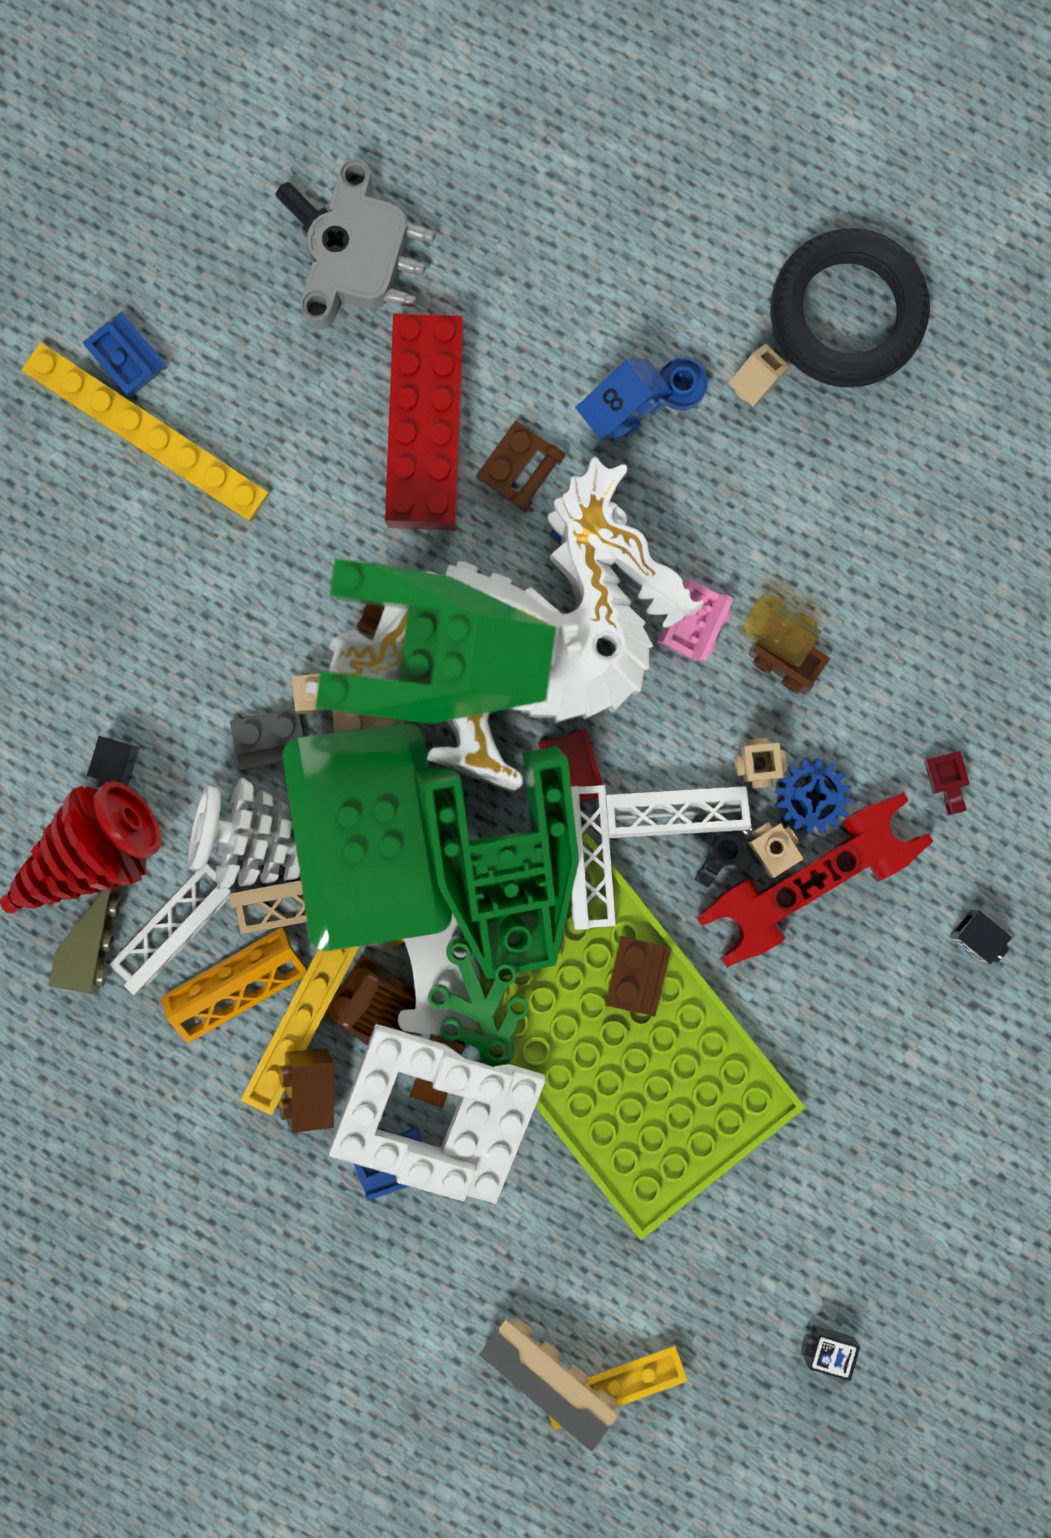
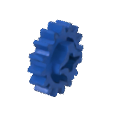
(814, 780)

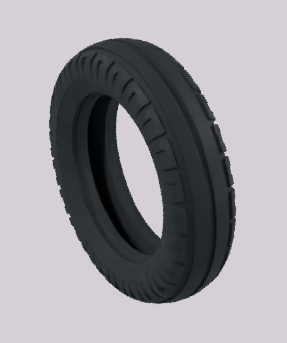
(863, 249)

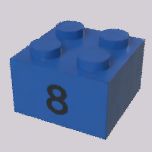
(624, 400)

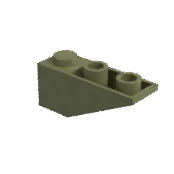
(81, 956)

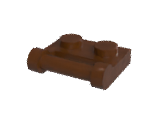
(512, 458)

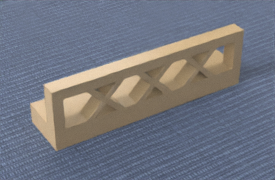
(264, 894)

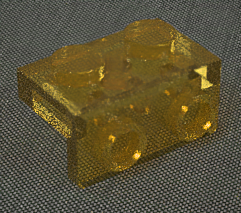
(781, 630)

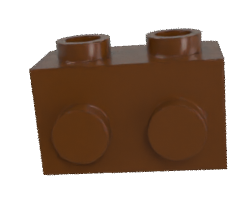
(793, 678)

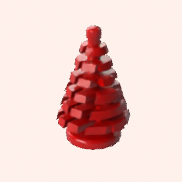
(88, 847)

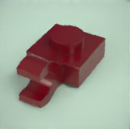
(947, 775)

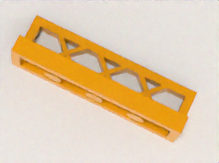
(229, 981)

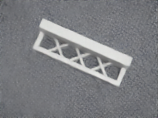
(678, 804)
(578, 898)
(177, 940)

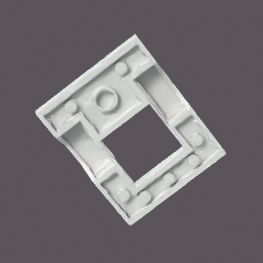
(482, 1133)

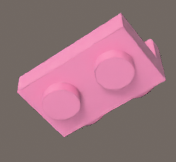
(697, 633)

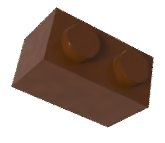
(308, 1090)

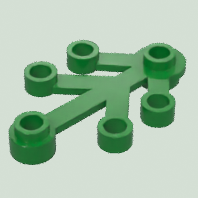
(481, 1007)

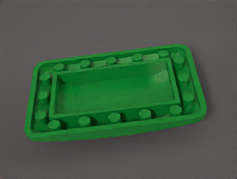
(363, 836)

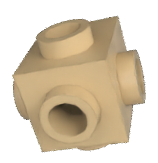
(773, 760)

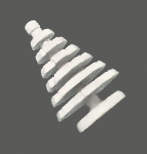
(243, 836)

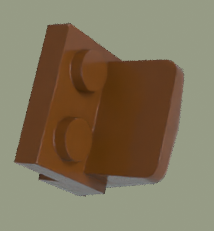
(371, 998)

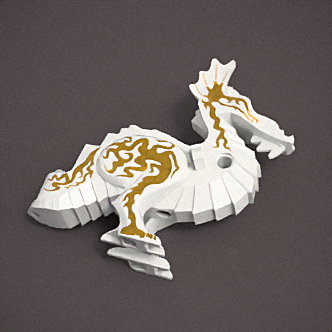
(582, 682)

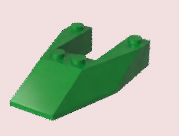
(459, 649)
(511, 887)

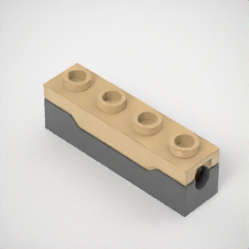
(550, 1383)

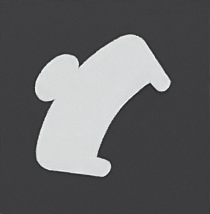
(432, 968)

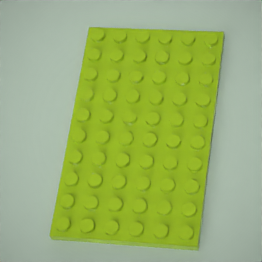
(635, 1096)

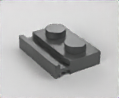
(262, 738)

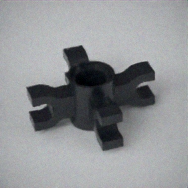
(739, 859)

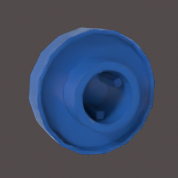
(687, 382)

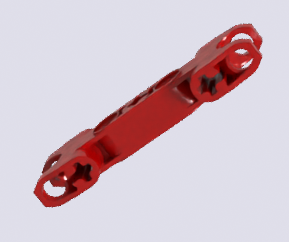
(868, 846)

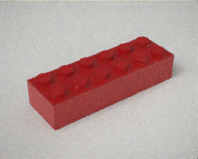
(424, 422)

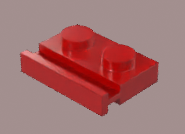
(581, 760)

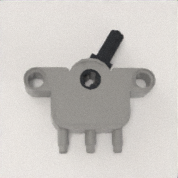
(372, 247)

